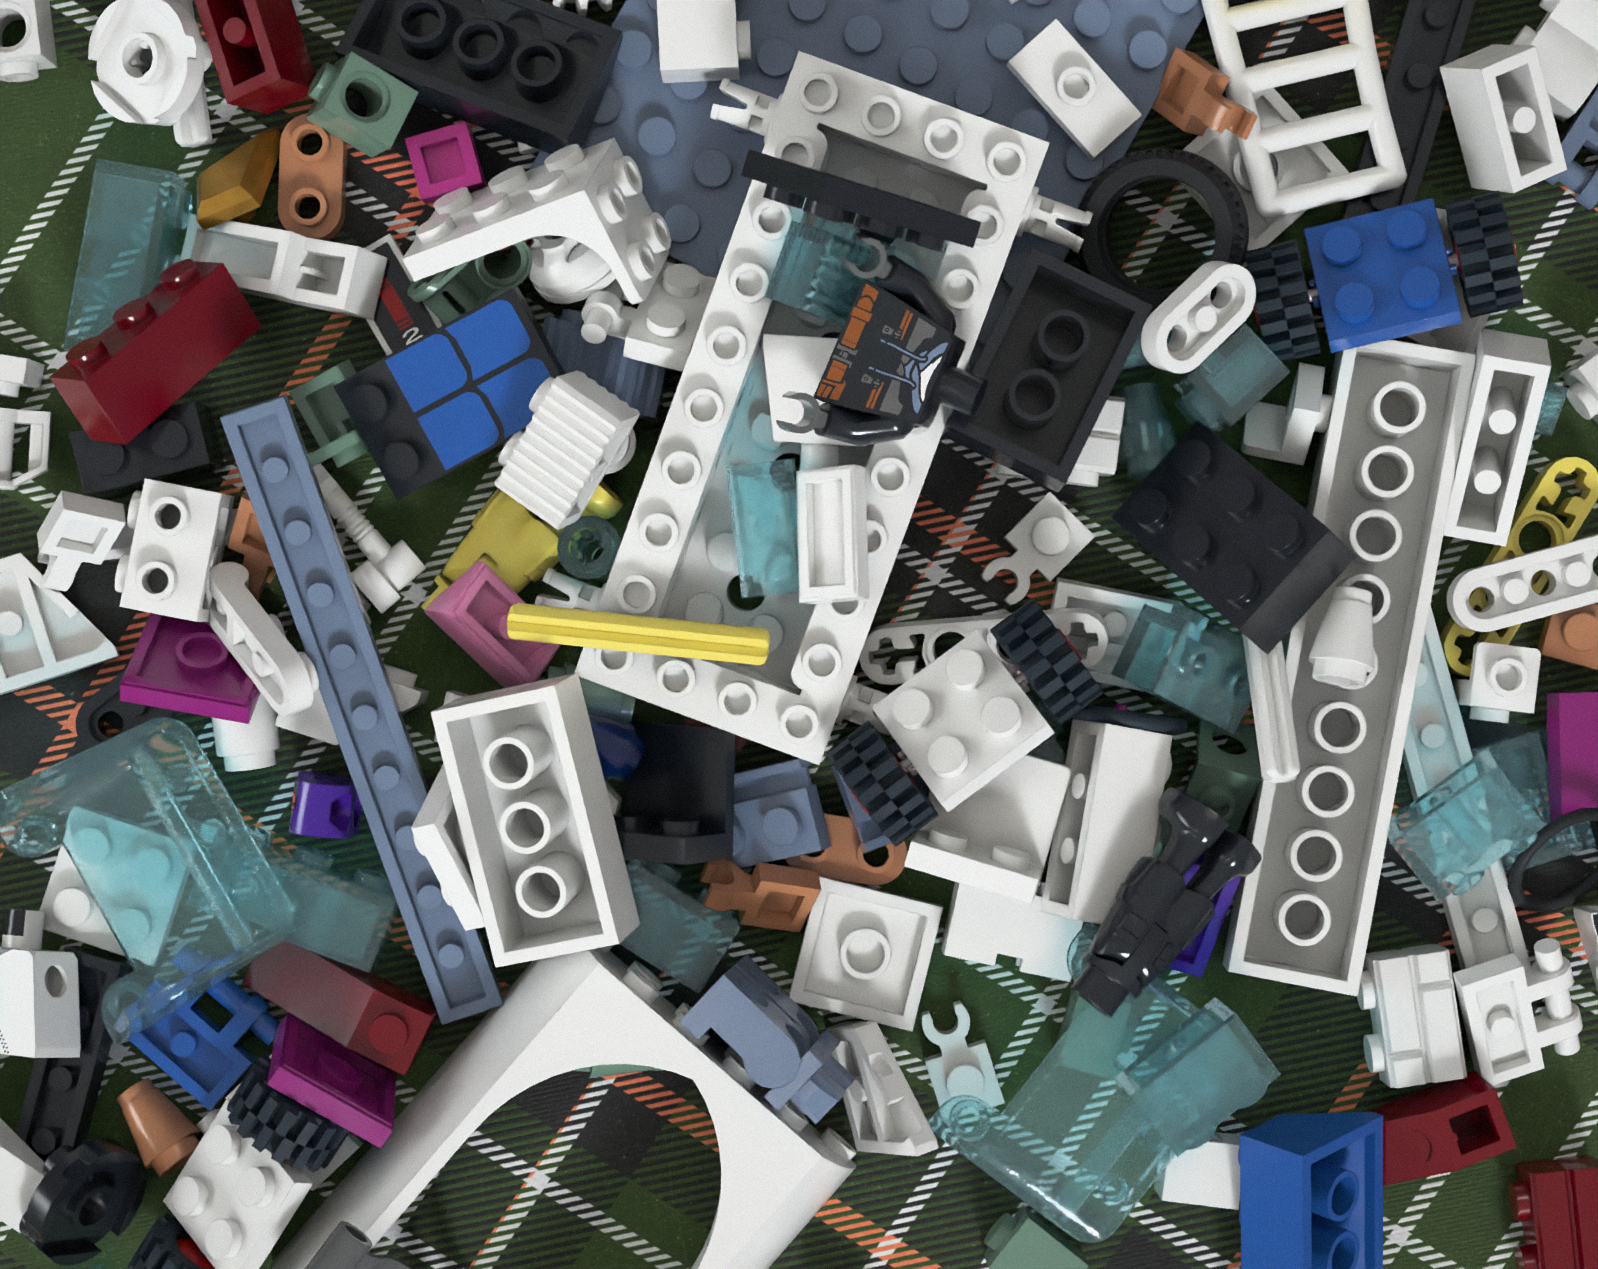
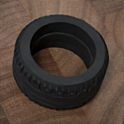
(1122, 175)

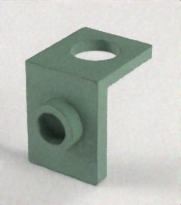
(1224, 779)

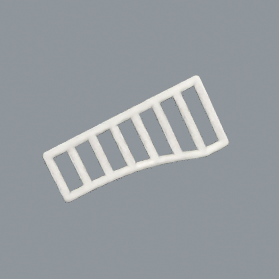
(1370, 115)

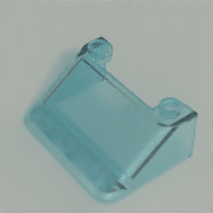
(159, 860)
(1070, 1132)

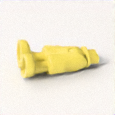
(515, 540)

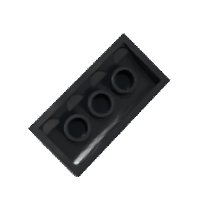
(493, 62)

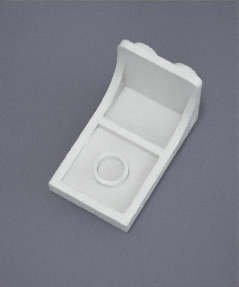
(575, 195)

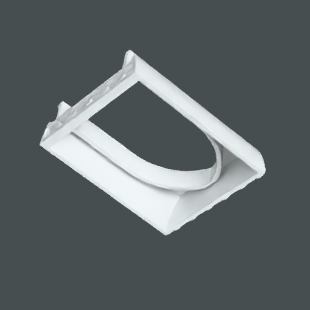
(576, 1016)

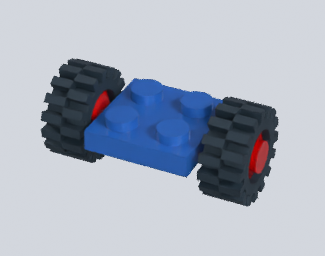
(1386, 275)

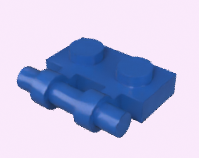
(200, 1052)

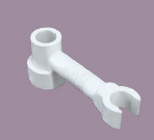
(387, 567)

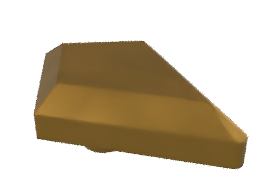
(238, 181)

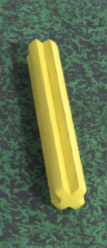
(638, 634)

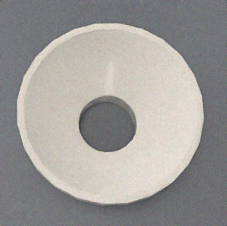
(566, 269)

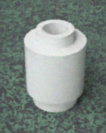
(250, 744)

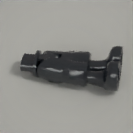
(1154, 907)

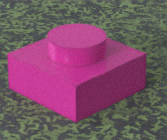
(445, 161)

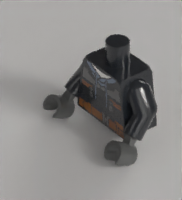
(890, 359)

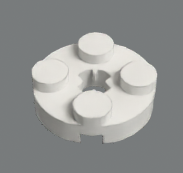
(176, 67)

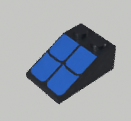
(451, 392)

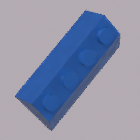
(1312, 1192)

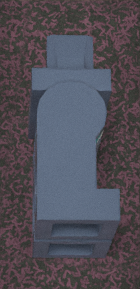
(773, 1038)

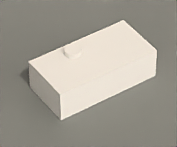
(536, 820)

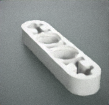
(904, 638)

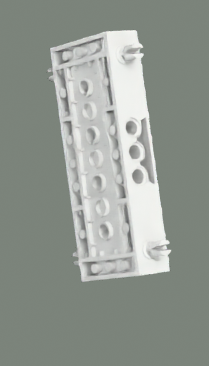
(681, 530)

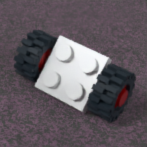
(963, 721)
(241, 1181)

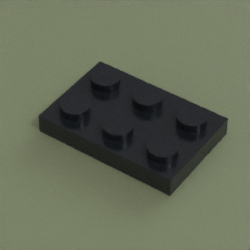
(843, 198)

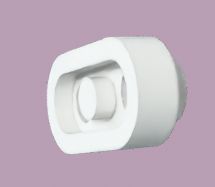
(1194, 320)

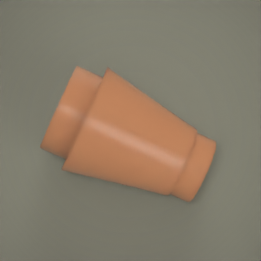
(158, 1128)

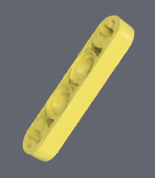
(1546, 492)

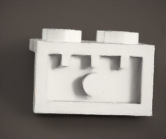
(998, 833)

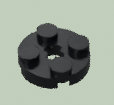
(62, 1215)

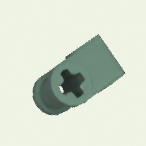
(471, 283)

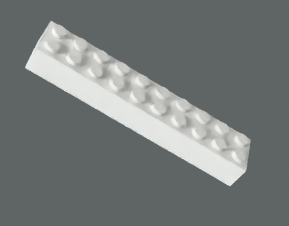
(1322, 838)

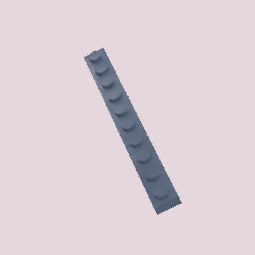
(356, 695)

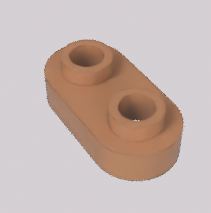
(312, 176)
(845, 856)

